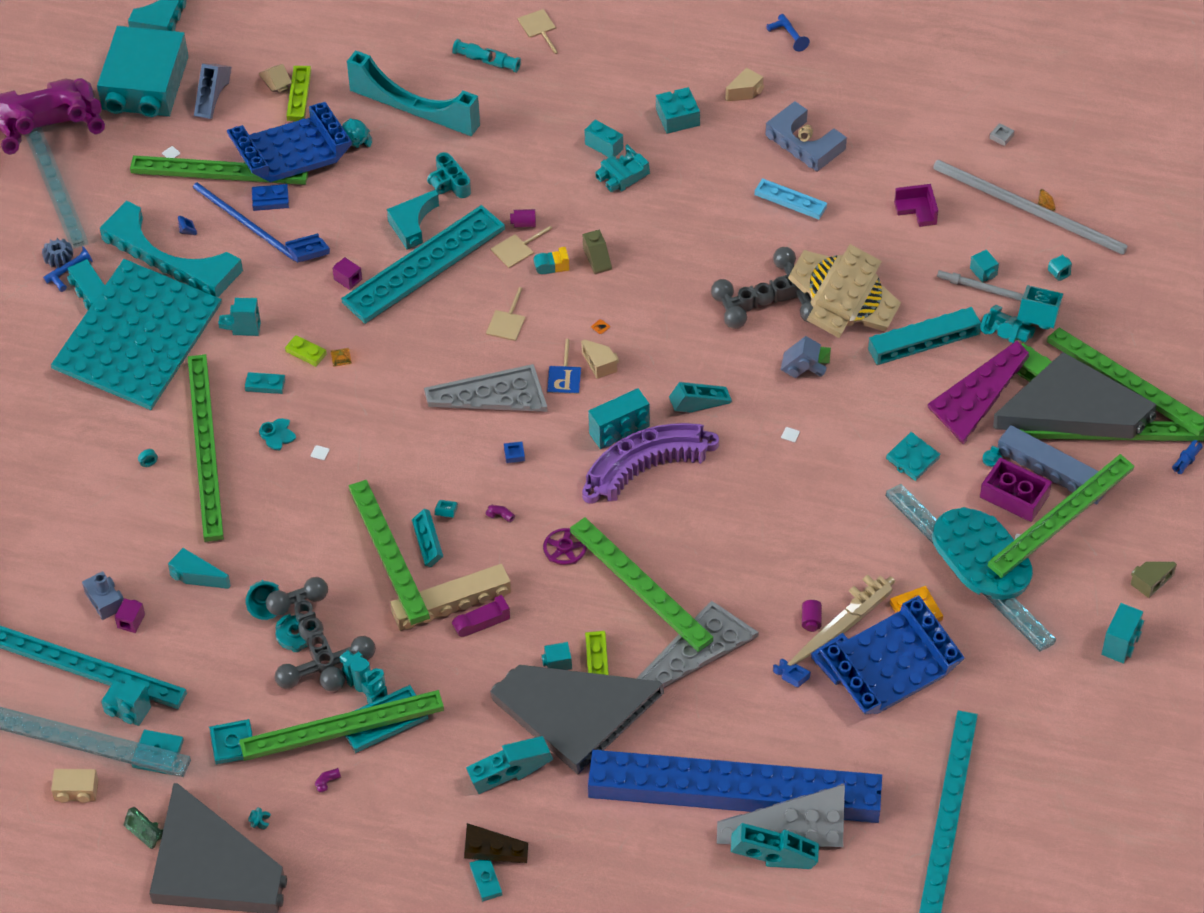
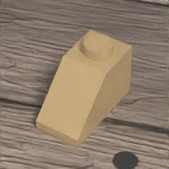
(276, 78)
(744, 86)
(600, 358)

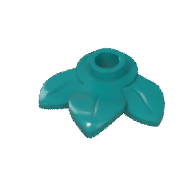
(277, 433)

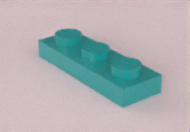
(427, 538)

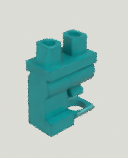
(623, 171)
(1006, 325)
(362, 677)

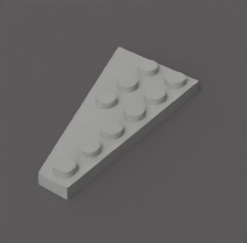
(500, 390)
(682, 659)
(810, 816)

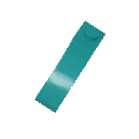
(407, 217)

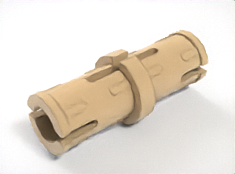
(802, 133)

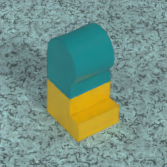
(552, 262)

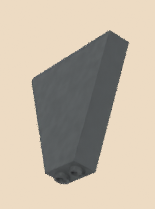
(1076, 401)
(574, 707)
(211, 863)

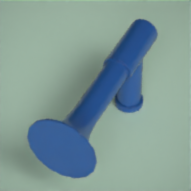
(800, 43)
(54, 275)

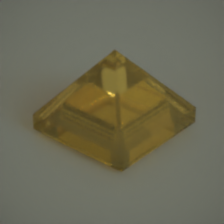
(1046, 200)
(341, 357)

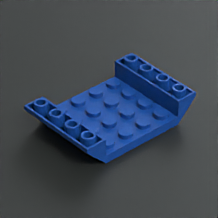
(293, 146)
(893, 657)

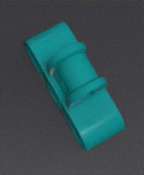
(449, 177)

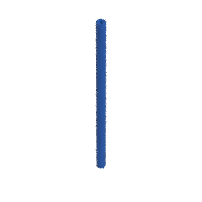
(242, 219)

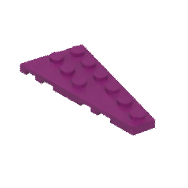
(973, 396)

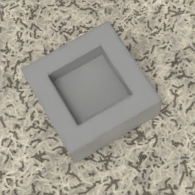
(1001, 134)

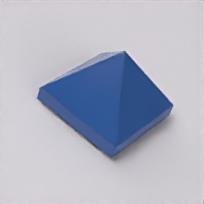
(186, 226)

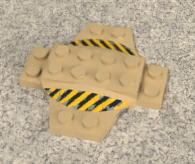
(844, 290)

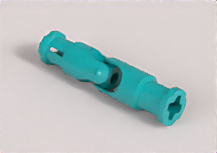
(475, 52)

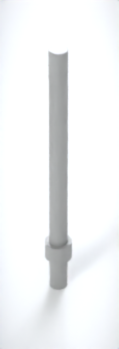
(956, 278)

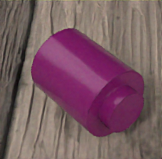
(523, 218)
(811, 615)

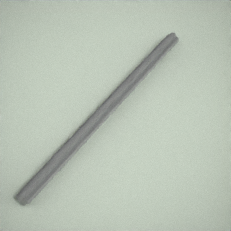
(1030, 207)

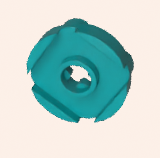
(286, 638)

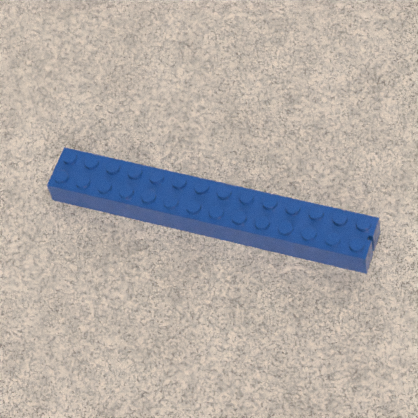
(724, 783)

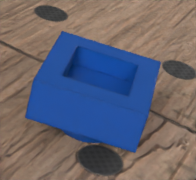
(514, 452)

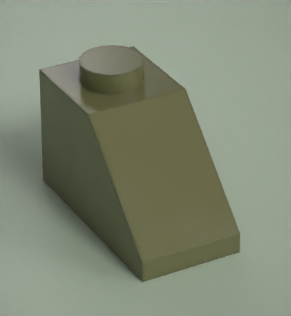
(596, 251)
(1152, 576)

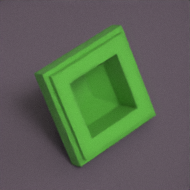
(824, 355)

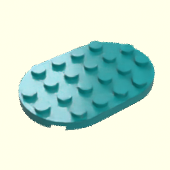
(968, 542)

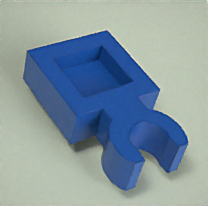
(792, 674)

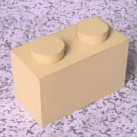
(74, 785)

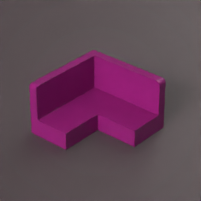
(918, 201)

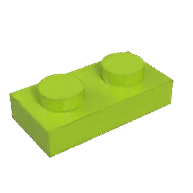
(305, 350)

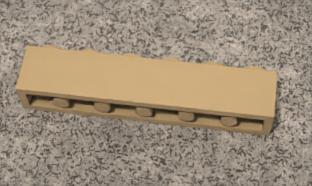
(457, 595)

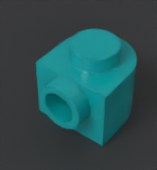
(1060, 267)

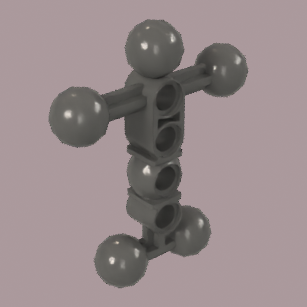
(762, 294)
(331, 677)

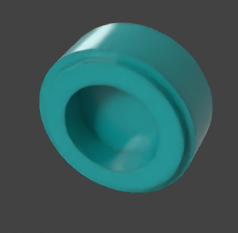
(147, 458)

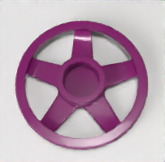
(564, 546)

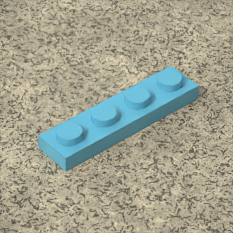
(790, 198)

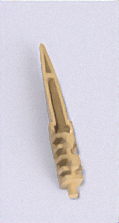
(858, 608)

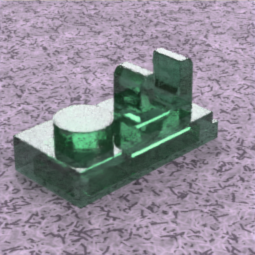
(142, 827)

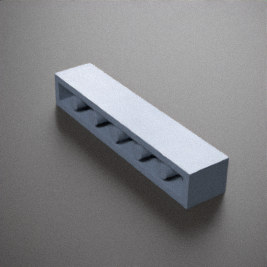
(1044, 459)

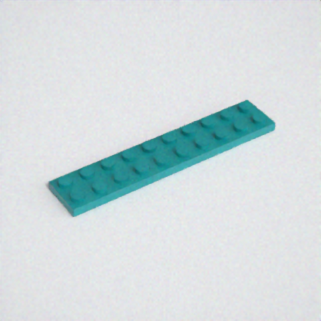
(423, 264)

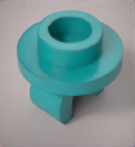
(991, 456)
(256, 818)

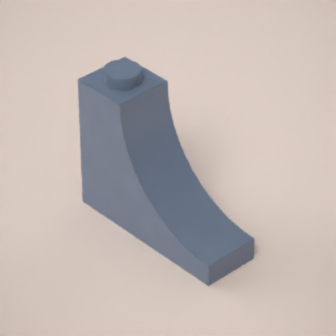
(211, 82)

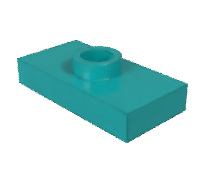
(485, 879)

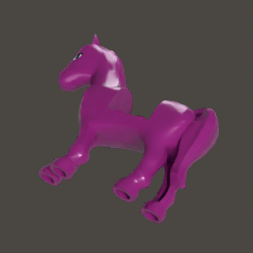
(59, 103)

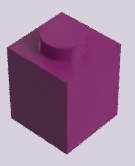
(347, 273)
(130, 615)

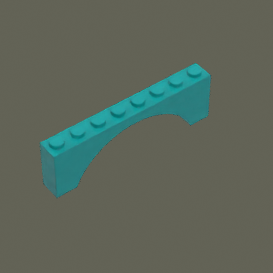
(158, 15)
(456, 113)
(206, 274)

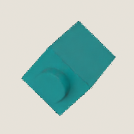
(984, 266)
(557, 656)

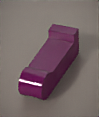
(482, 617)

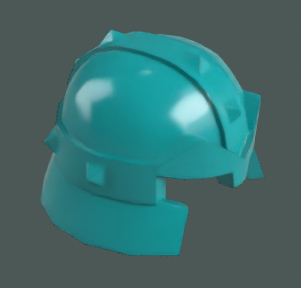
(357, 132)
(257, 597)

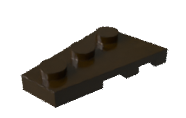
(493, 846)

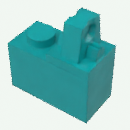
(243, 317)

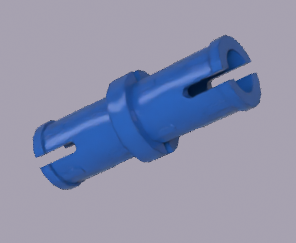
(1187, 457)

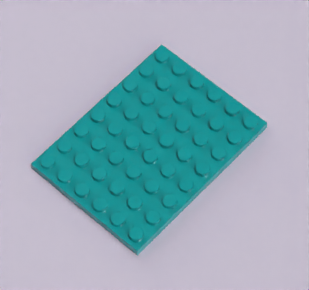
(136, 334)

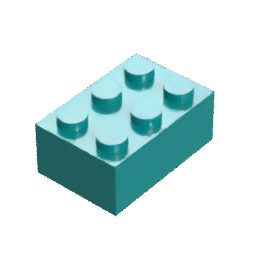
(1040, 307)
(619, 418)

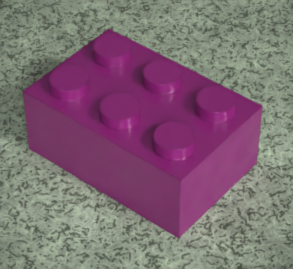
(1015, 489)

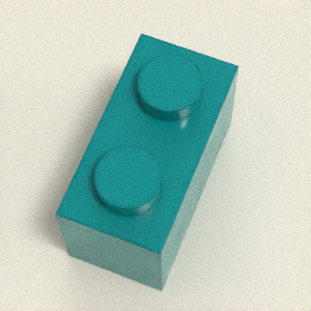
(603, 139)

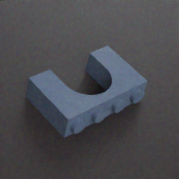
(813, 153)

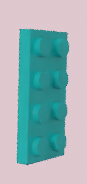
(365, 739)

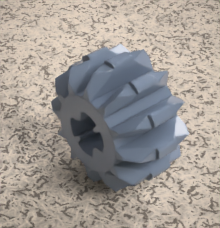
(57, 252)

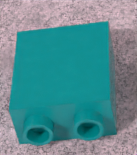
(142, 71)

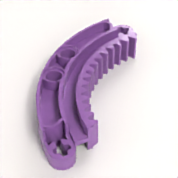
(640, 451)

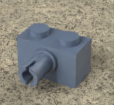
(803, 357)
(102, 594)

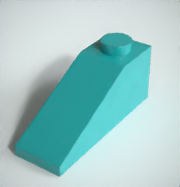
(696, 397)
(196, 571)

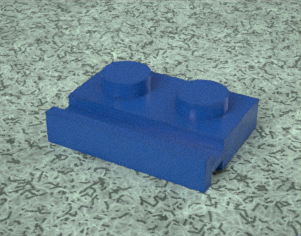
(270, 197)
(307, 248)

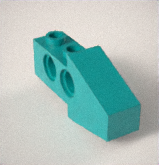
(513, 761)
(775, 848)

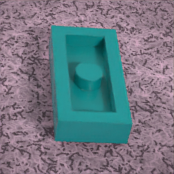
(265, 383)

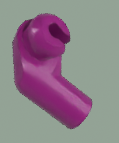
(500, 510)
(325, 777)

